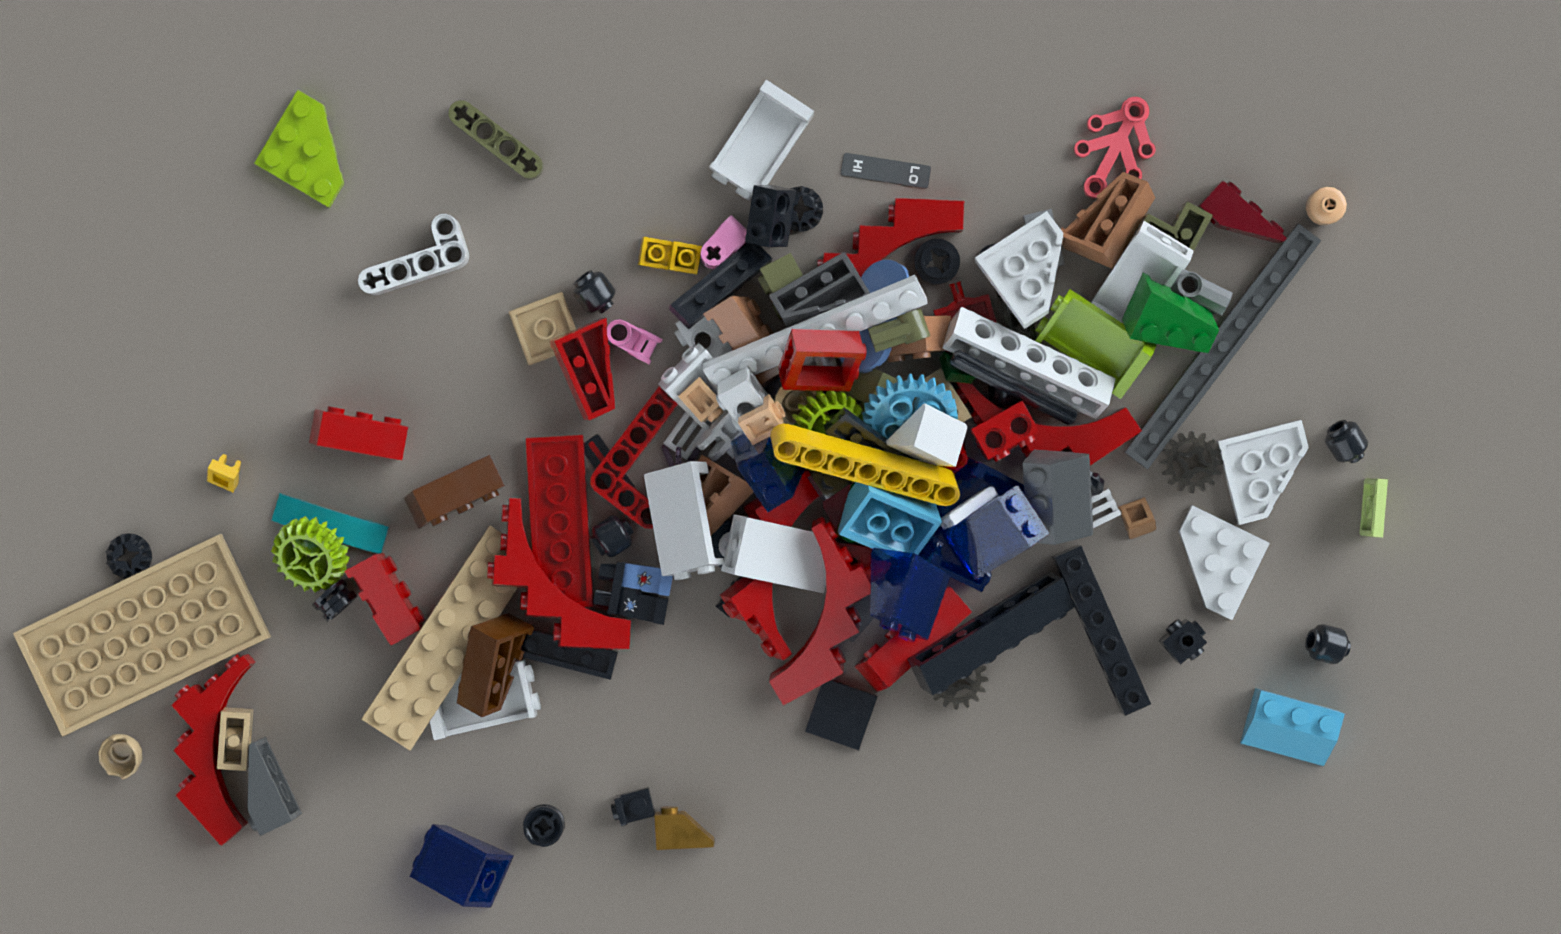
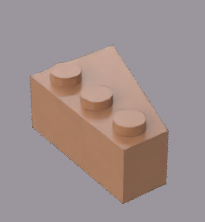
(921, 349)

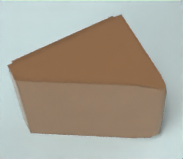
(1137, 518)

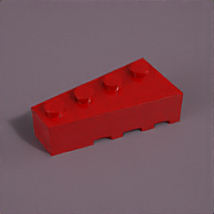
(888, 660)

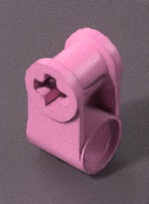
(726, 239)
(635, 341)

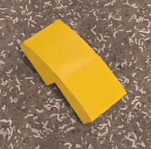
(669, 255)

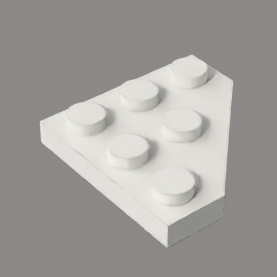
(1025, 268)
(1261, 467)
(1220, 559)

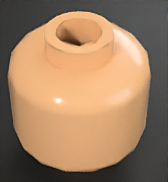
(1318, 211)

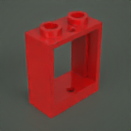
(821, 344)

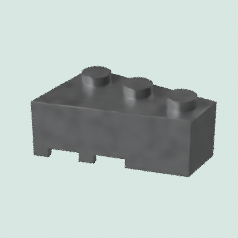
(819, 291)

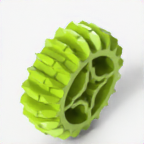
(813, 416)
(307, 560)

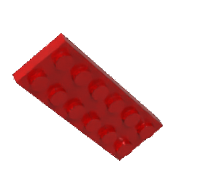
(560, 513)

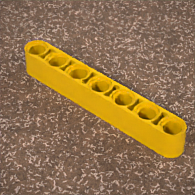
(908, 478)

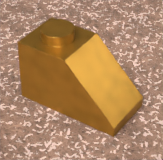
(679, 831)

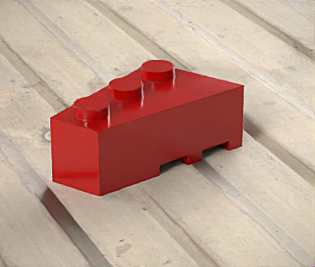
(358, 433)

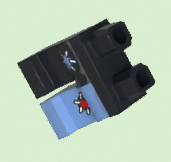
(627, 588)

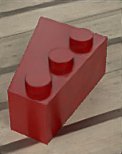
(586, 367)
(387, 597)

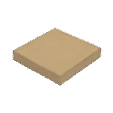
(539, 324)

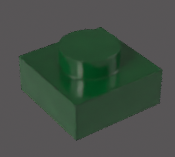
(951, 372)

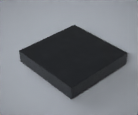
(841, 714)

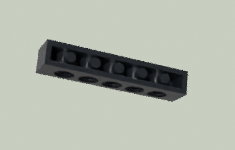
(1101, 630)

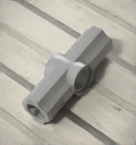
(1205, 293)

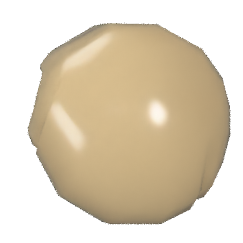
(120, 755)

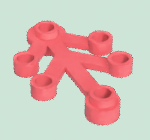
(1117, 141)

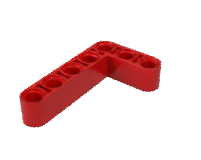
(634, 451)

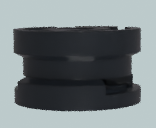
(337, 602)
(543, 825)

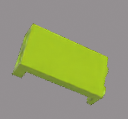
(1095, 340)

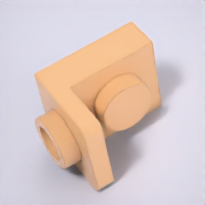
(701, 401)
(760, 421)

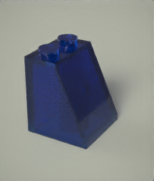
(767, 476)
(996, 532)
(905, 592)
(460, 866)

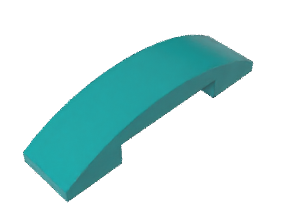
(356, 531)

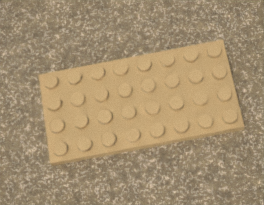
(142, 635)

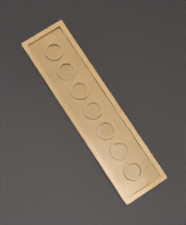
(439, 648)

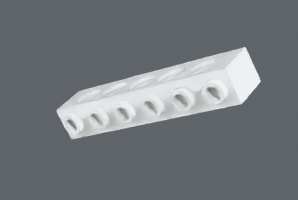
(1030, 362)

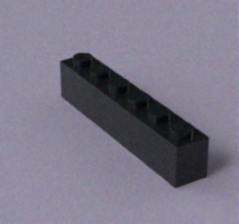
(991, 633)

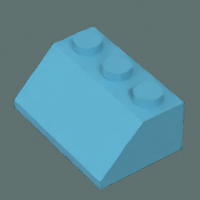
(888, 519)
(1291, 727)

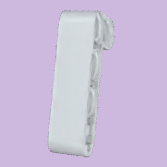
(413, 261)

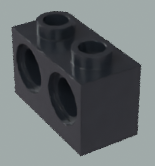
(770, 216)

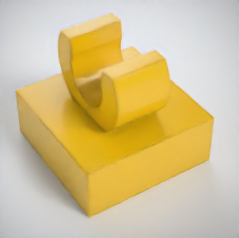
(224, 475)

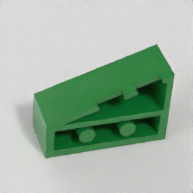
(1167, 318)

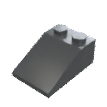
(269, 793)

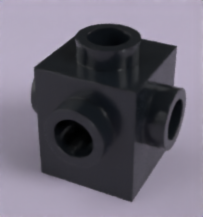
(1173, 640)

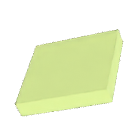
(1373, 507)

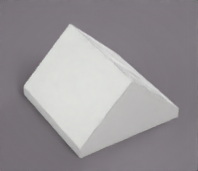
(930, 437)

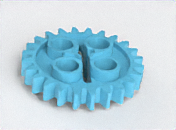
(894, 406)

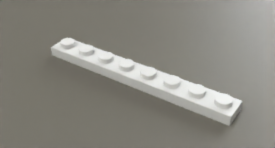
(852, 316)

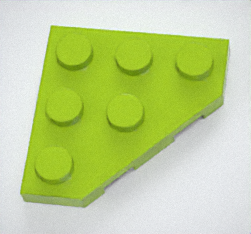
(304, 151)

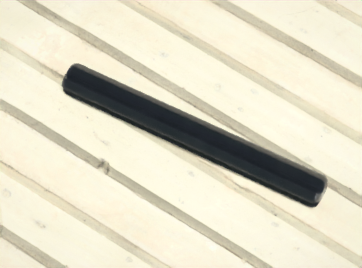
(1013, 387)

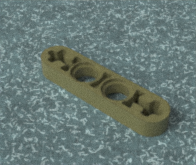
(497, 138)

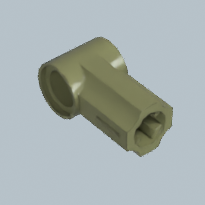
(905, 329)

